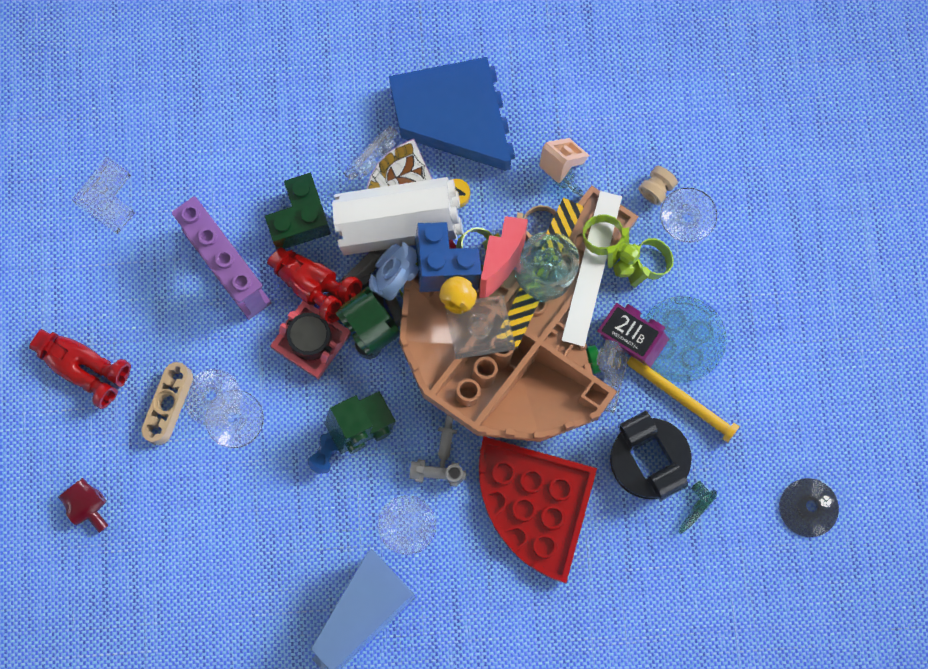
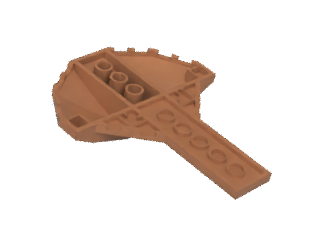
(515, 393)

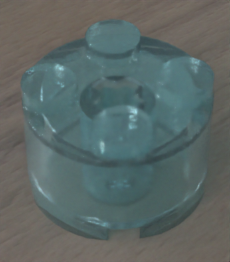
(547, 266)

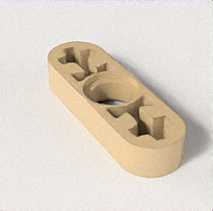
(151, 420)

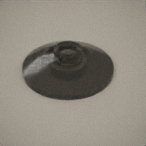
(798, 517)

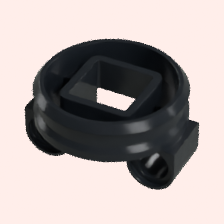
(636, 433)

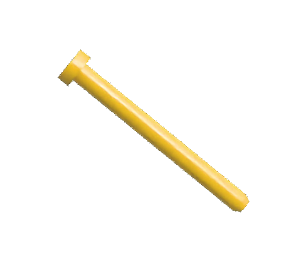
(684, 399)

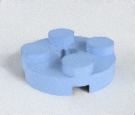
(395, 268)

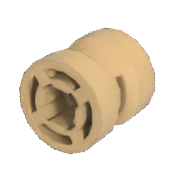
(657, 186)

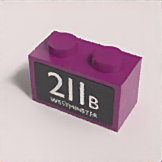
(634, 335)

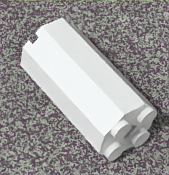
(390, 214)

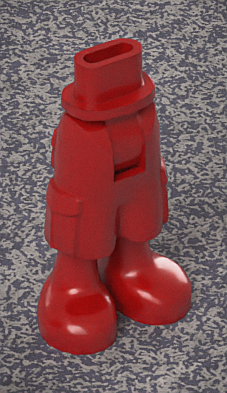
(311, 279)

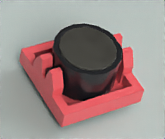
(310, 340)

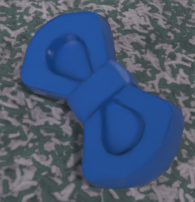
(320, 461)

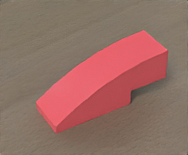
(502, 255)

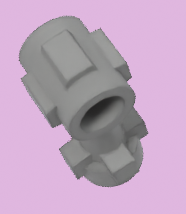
(453, 473)

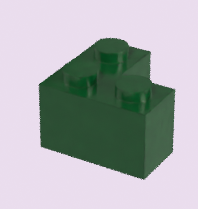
(301, 221)
(359, 421)

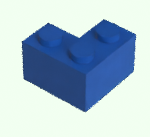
(439, 262)

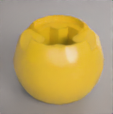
(458, 295)

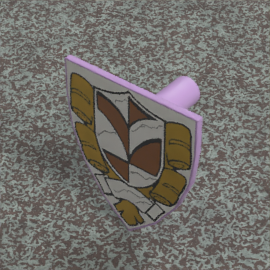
(400, 166)

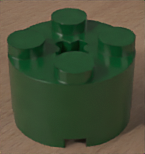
(369, 320)

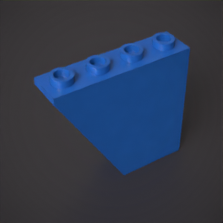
(454, 111)

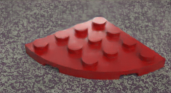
(535, 503)

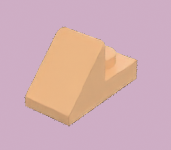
(560, 157)

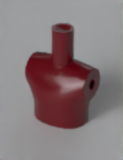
(82, 503)

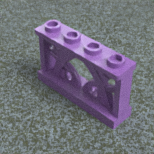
(221, 257)

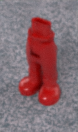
(65, 357)

